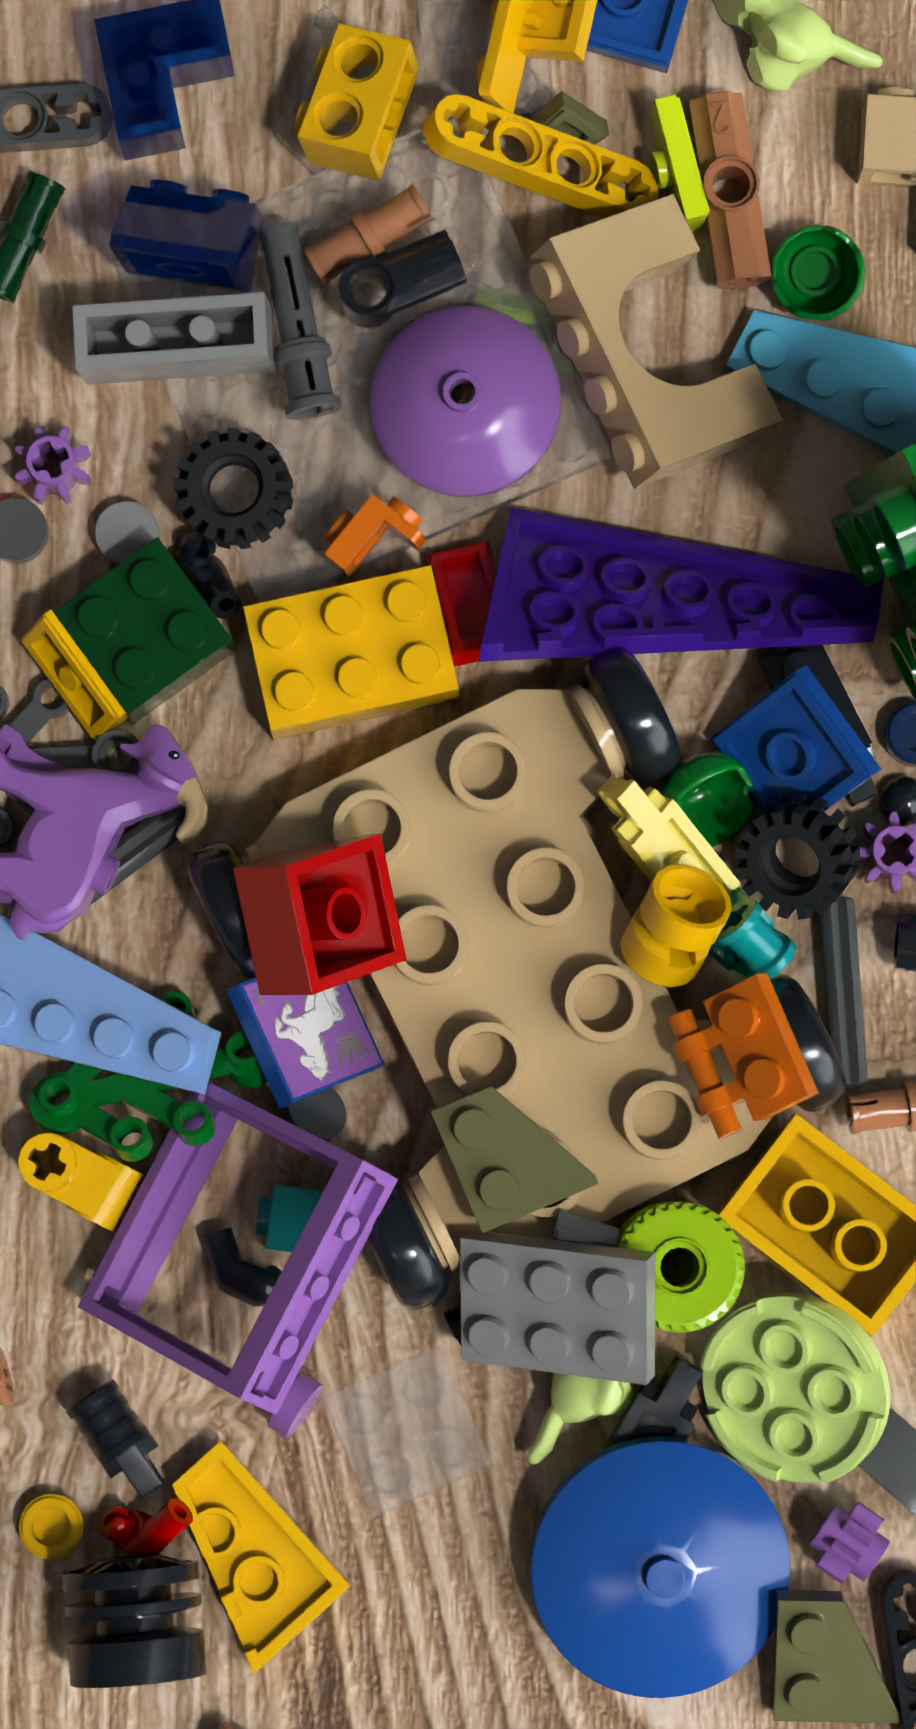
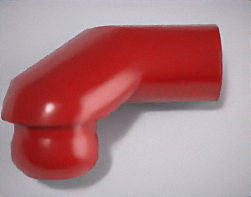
(142, 1532)

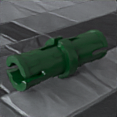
(24, 231)

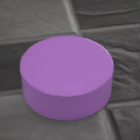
(295, 1406)

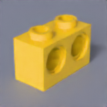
(370, 102)

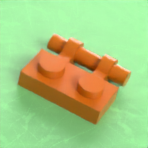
(758, 1047)

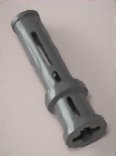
(303, 357)

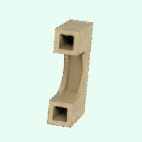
(650, 422)

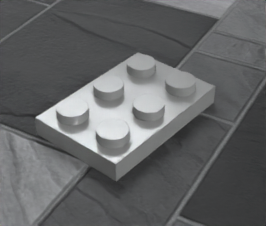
(558, 1306)

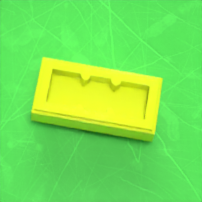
(675, 160)

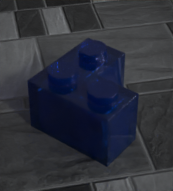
(148, 57)

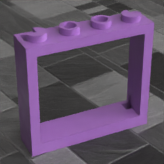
(306, 1284)

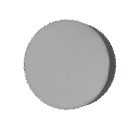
(124, 530)

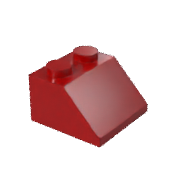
(320, 915)

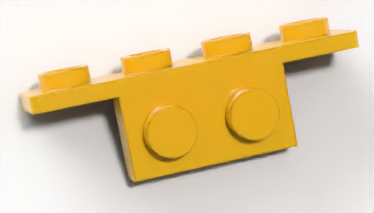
(533, 31)

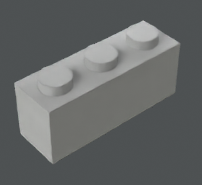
(174, 338)

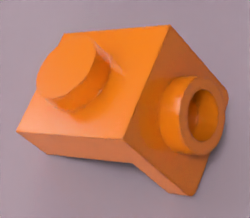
(356, 535)

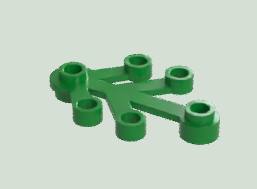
(88, 1093)

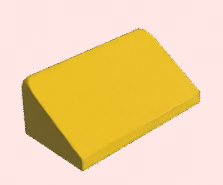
(73, 676)

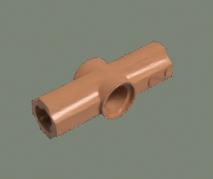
(725, 153)

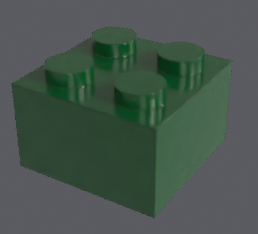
(145, 630)

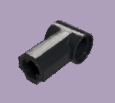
(406, 274)

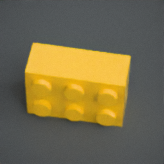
(352, 652)
(827, 1223)

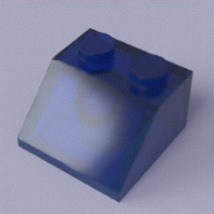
(188, 235)

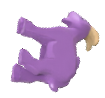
(79, 821)

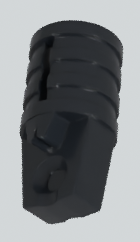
(117, 1437)

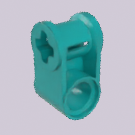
(750, 941)

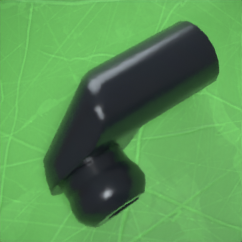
(208, 575)

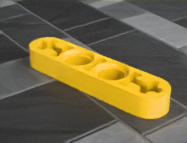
(542, 149)

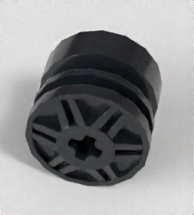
(134, 1623)

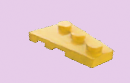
(257, 1554)

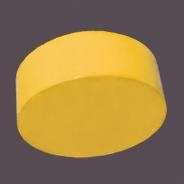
(52, 1526)

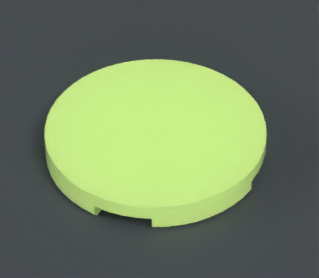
(795, 1388)

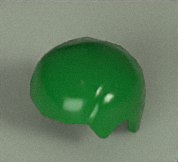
(818, 272)
(712, 794)

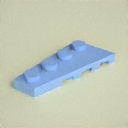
(94, 1018)

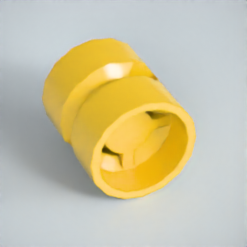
(675, 925)

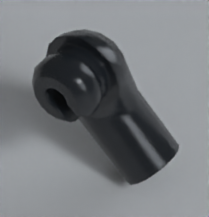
(235, 1276)

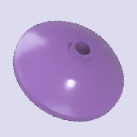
(474, 444)

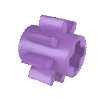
(35, 462)
(876, 851)
(849, 1542)

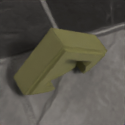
(572, 118)

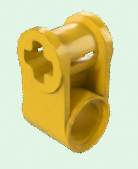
(91, 1183)

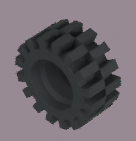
(220, 452)
(820, 833)

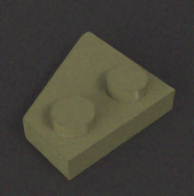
(506, 1159)
(824, 1663)

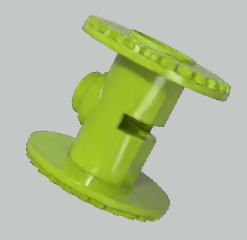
(714, 1258)

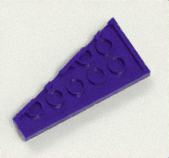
(599, 587)

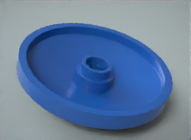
(658, 1566)

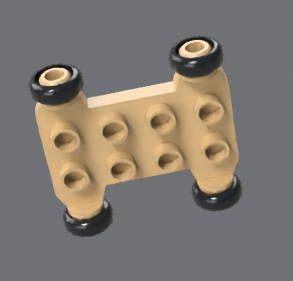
(520, 954)

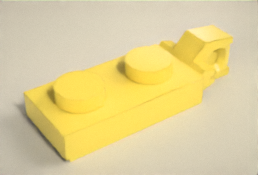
(659, 832)

